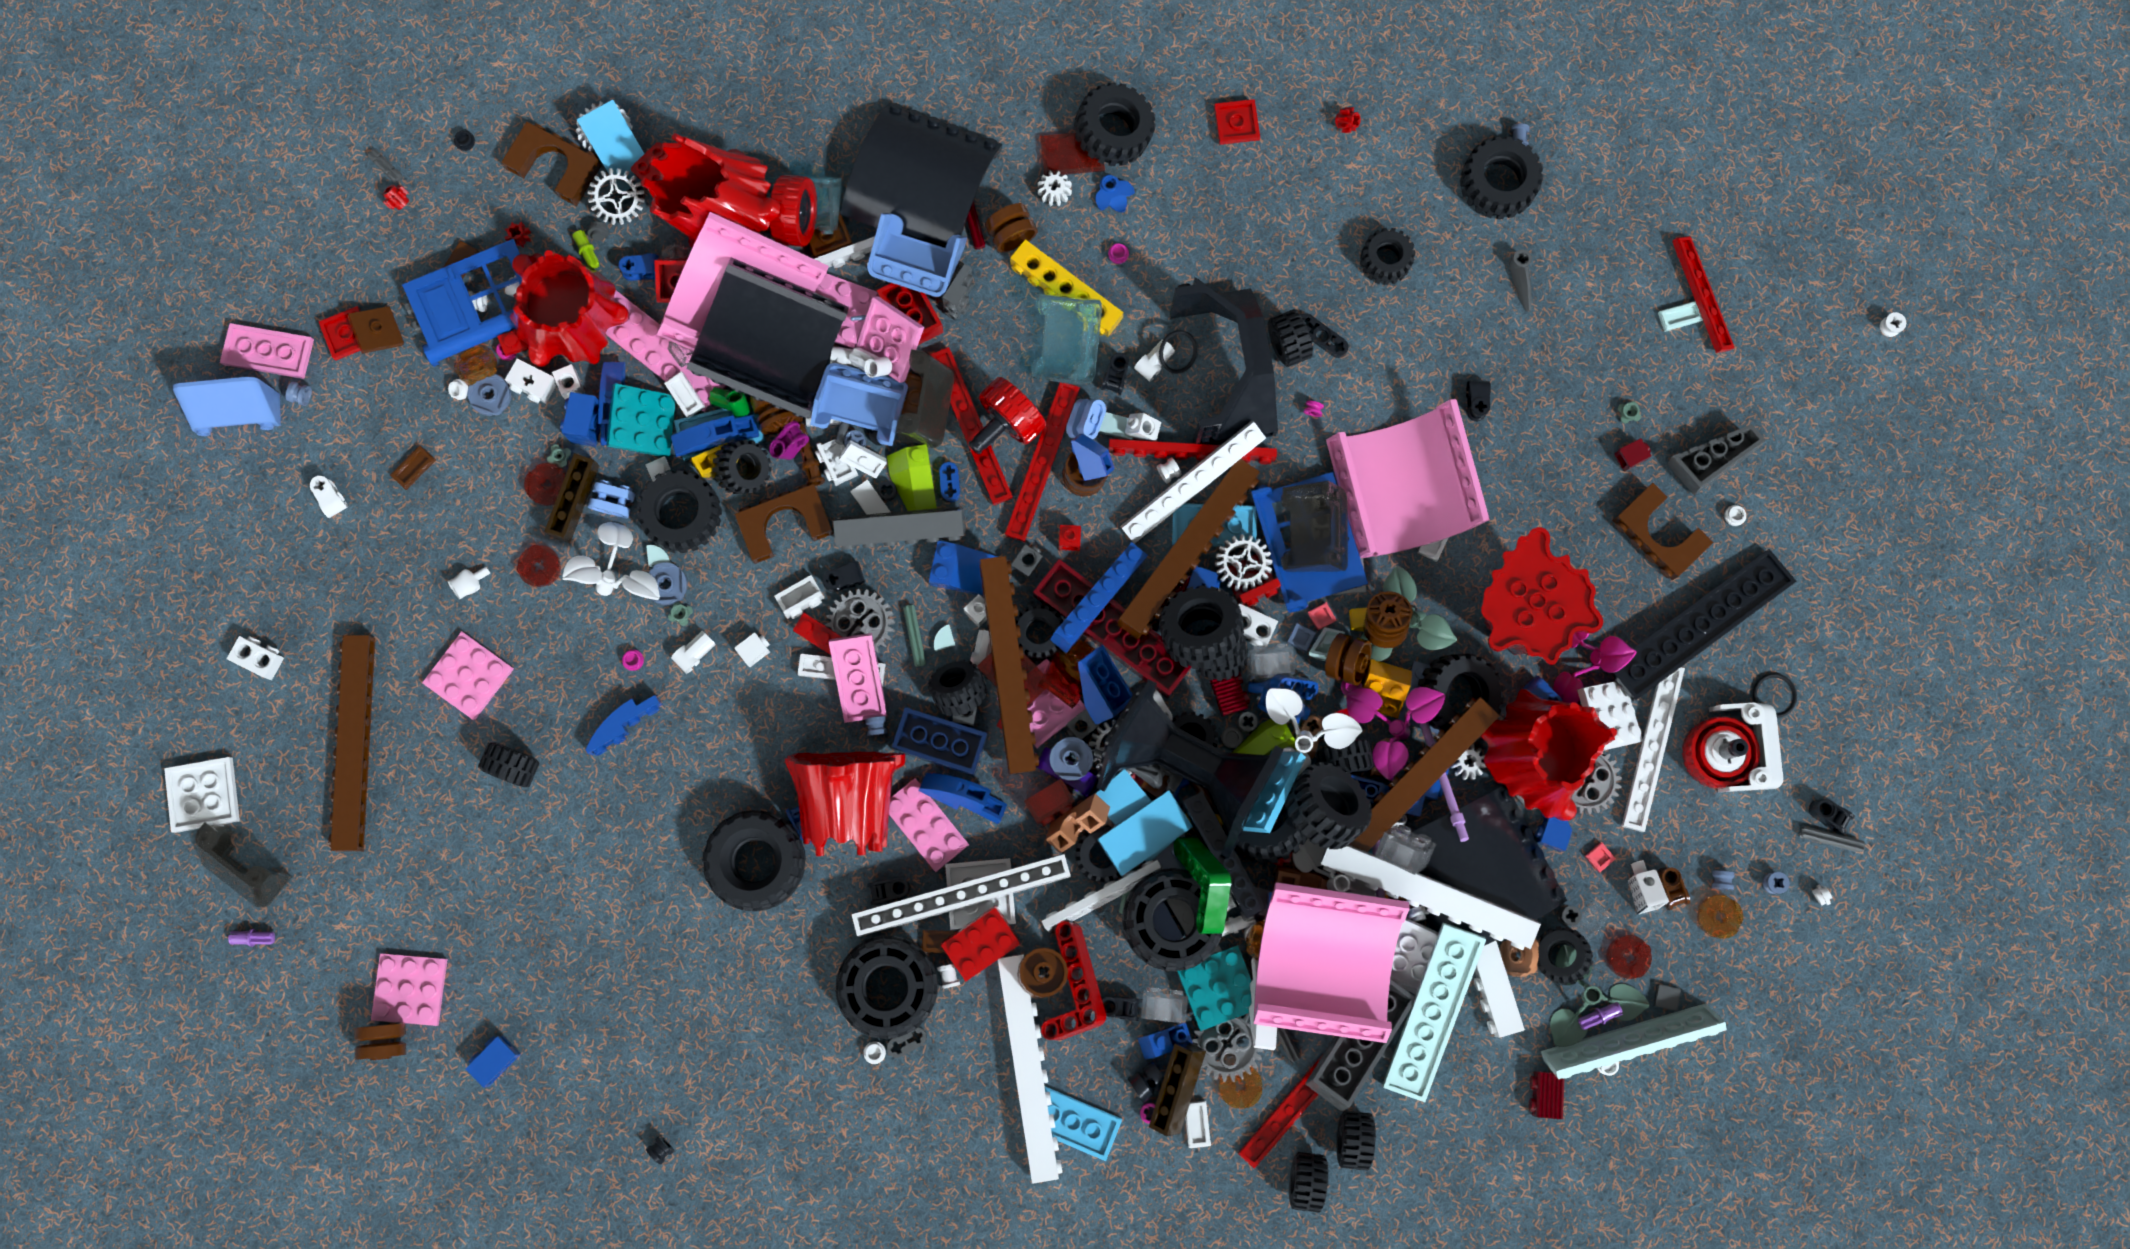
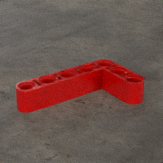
(1078, 987)

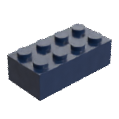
(939, 741)

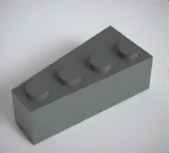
(1710, 461)

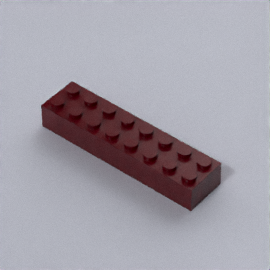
(1146, 657)

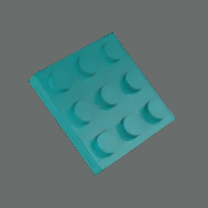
(640, 420)
(1218, 988)

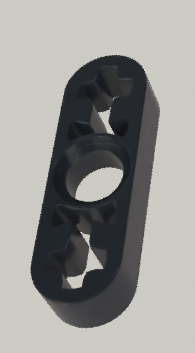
(1330, 333)

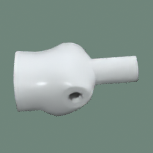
(467, 582)

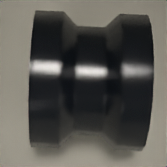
(659, 1150)

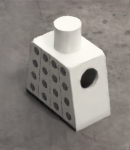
(1646, 889)

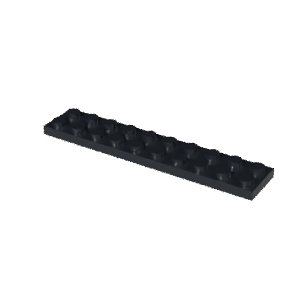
(1703, 624)

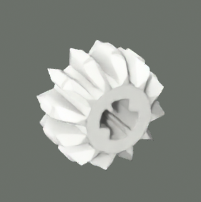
(1060, 193)
(1474, 766)

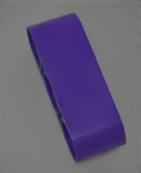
(1083, 785)

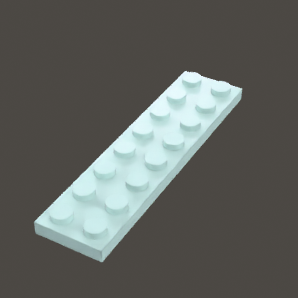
(1434, 1012)
(1633, 1041)

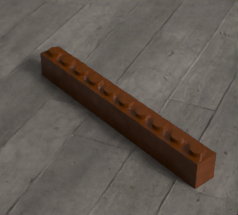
(1188, 549)
(1007, 665)
(353, 743)
(1426, 770)

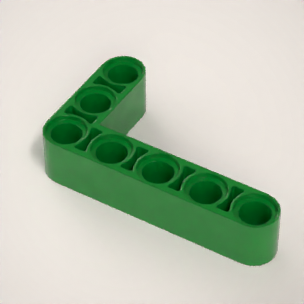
(1212, 878)

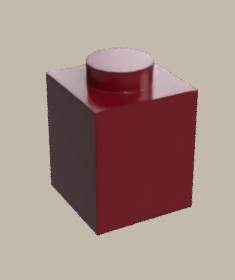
(1633, 454)

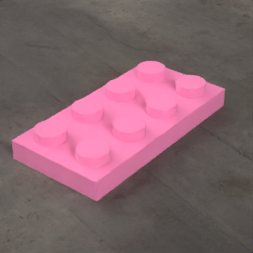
(266, 351)
(857, 677)
(926, 825)

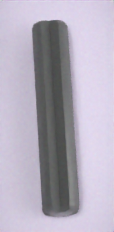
(1832, 839)

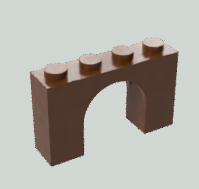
(534, 142)
(755, 519)
(1634, 523)

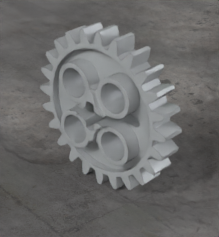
(846, 611)
(1603, 789)
(1244, 1056)

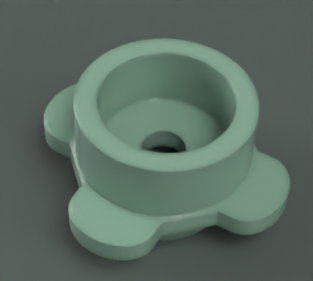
(1633, 407)
(562, 461)
(677, 608)

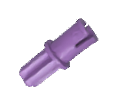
(251, 937)
(1600, 1016)

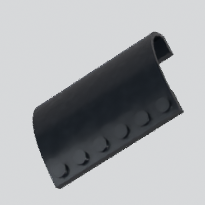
(918, 172)
(767, 338)
(1496, 861)

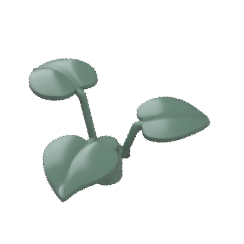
(1434, 629)
(1564, 1022)

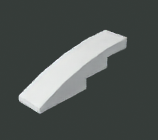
(1262, 1036)

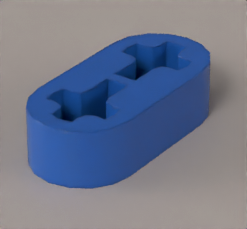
(944, 482)

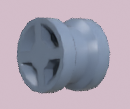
(298, 393)
(855, 436)
(876, 726)
(1723, 880)
(1770, 883)

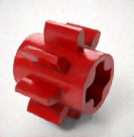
(1347, 120)
(395, 197)
(516, 229)

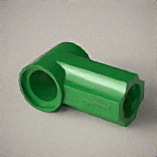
(730, 400)

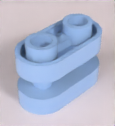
(1086, 418)
(605, 489)

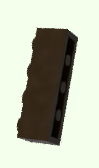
(572, 498)
(1177, 1088)

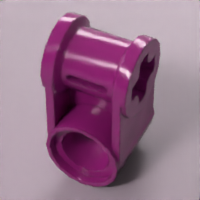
(788, 442)

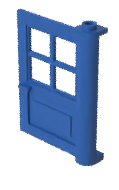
(447, 309)
(1304, 586)

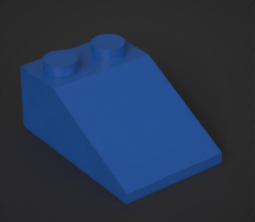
(957, 568)
(1102, 686)

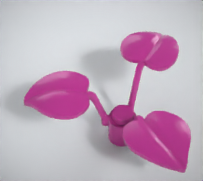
(1611, 657)
(1393, 756)

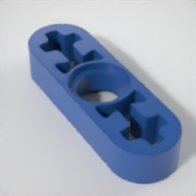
(1301, 684)

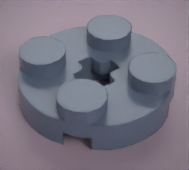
(494, 405)
(678, 583)
(1063, 749)

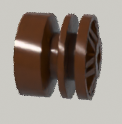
(771, 418)
(1075, 482)
(1387, 619)

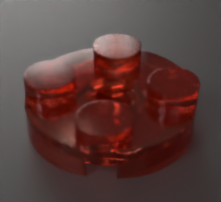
(538, 476)
(542, 577)
(1618, 962)

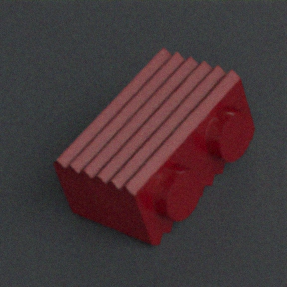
(1230, 695)
(1547, 1095)

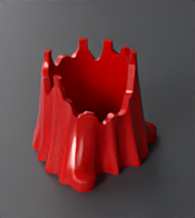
(706, 180)
(563, 308)
(1538, 601)
(1545, 751)
(844, 796)

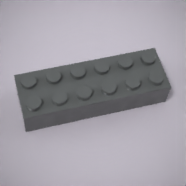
(899, 526)
(1351, 1060)

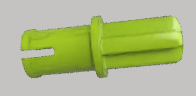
(586, 249)

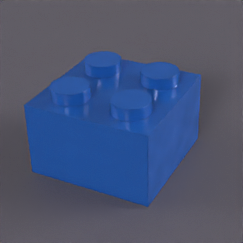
(581, 419)

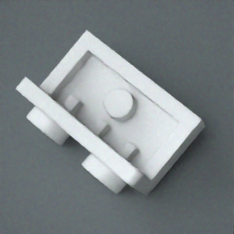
(836, 469)
(799, 597)

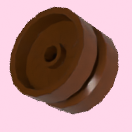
(1011, 227)
(1348, 659)
(1055, 970)
(380, 1042)

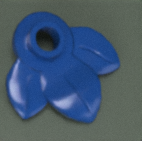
(1115, 196)

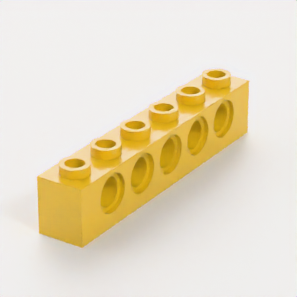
(1029, 254)

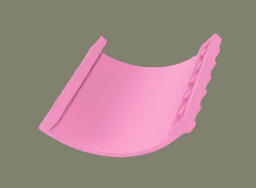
(707, 264)
(1409, 482)
(1327, 962)

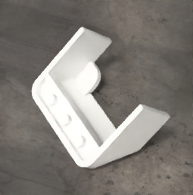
(1764, 722)

